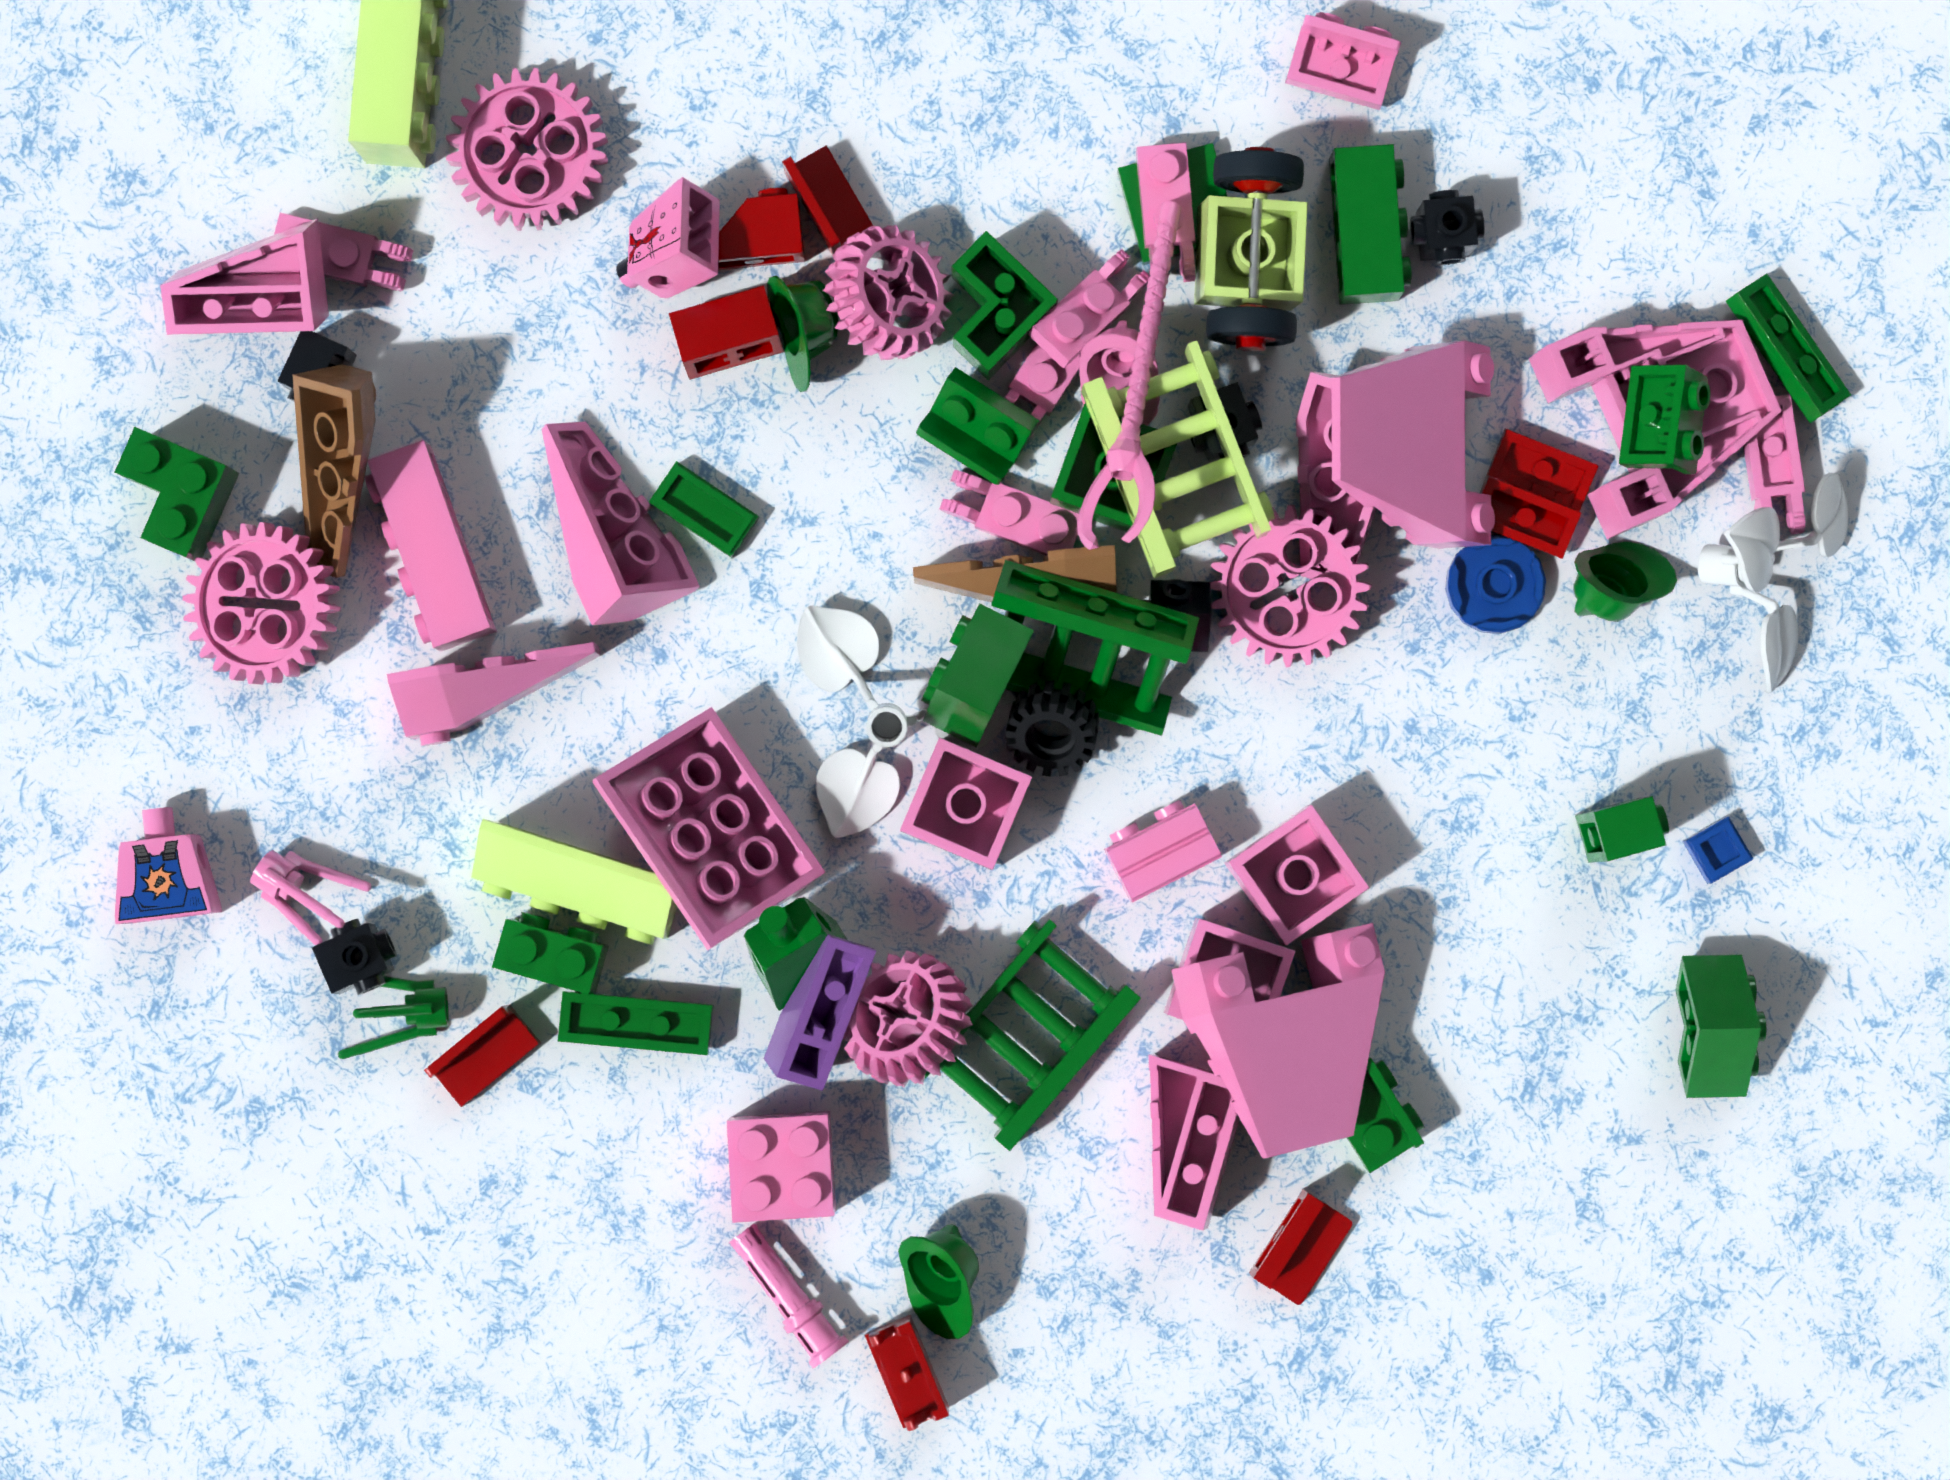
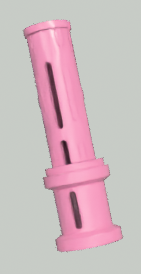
(801, 1314)

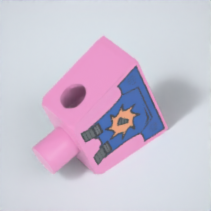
(163, 874)

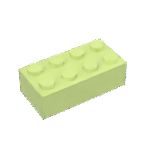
(396, 81)

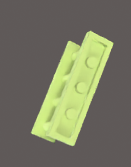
(1164, 545)

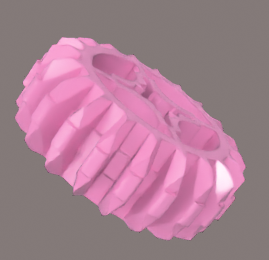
(873, 299)
(907, 1045)

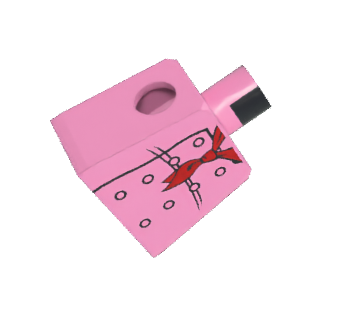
(673, 242)

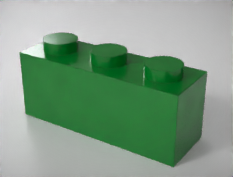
(1368, 224)

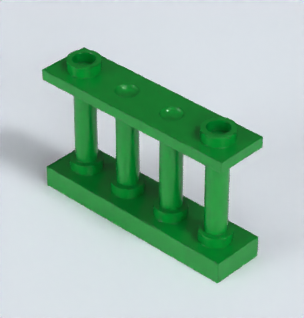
(1103, 615)
(1076, 1041)

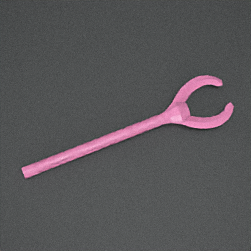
(1125, 456)

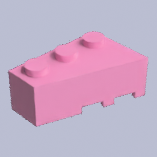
(252, 289)
(1190, 1139)

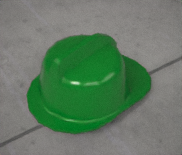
(803, 324)
(1620, 579)
(939, 1280)

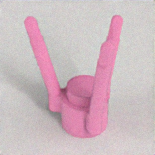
(280, 880)

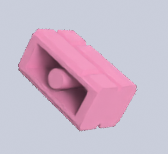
(1162, 851)

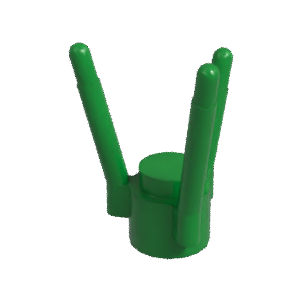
(425, 1008)

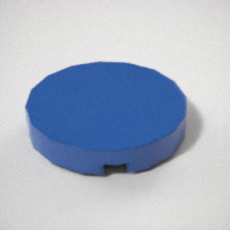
(1495, 585)

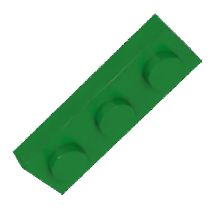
(1788, 348)
(635, 1023)

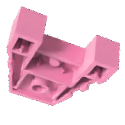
(1603, 359)
(1404, 441)
(1296, 1057)

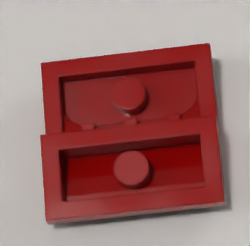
(1537, 492)

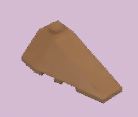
(334, 446)
(973, 580)

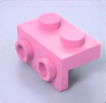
(1343, 60)

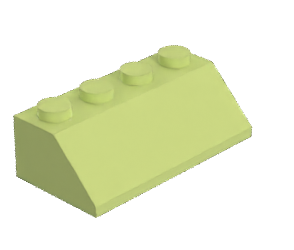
(572, 878)

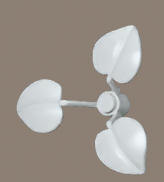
(1749, 567)
(849, 785)

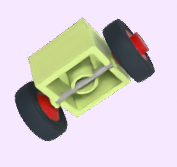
(1252, 250)

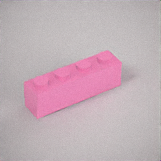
(430, 546)

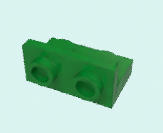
(1664, 418)
(977, 426)
(1382, 1124)

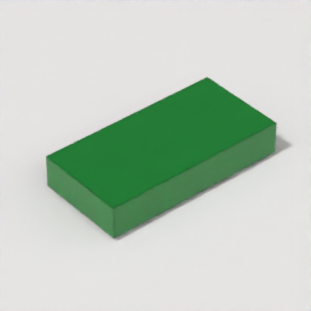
(704, 509)

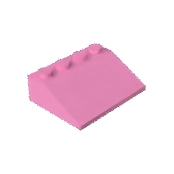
(709, 828)

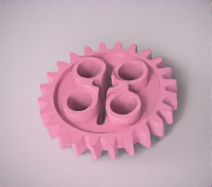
(490, 124)
(264, 558)
(1311, 624)

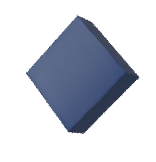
(1717, 850)

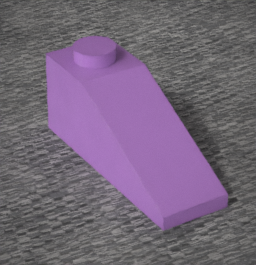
(819, 1013)

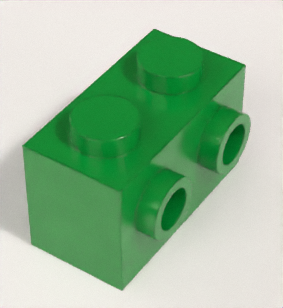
(551, 956)

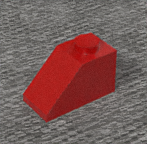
(763, 232)

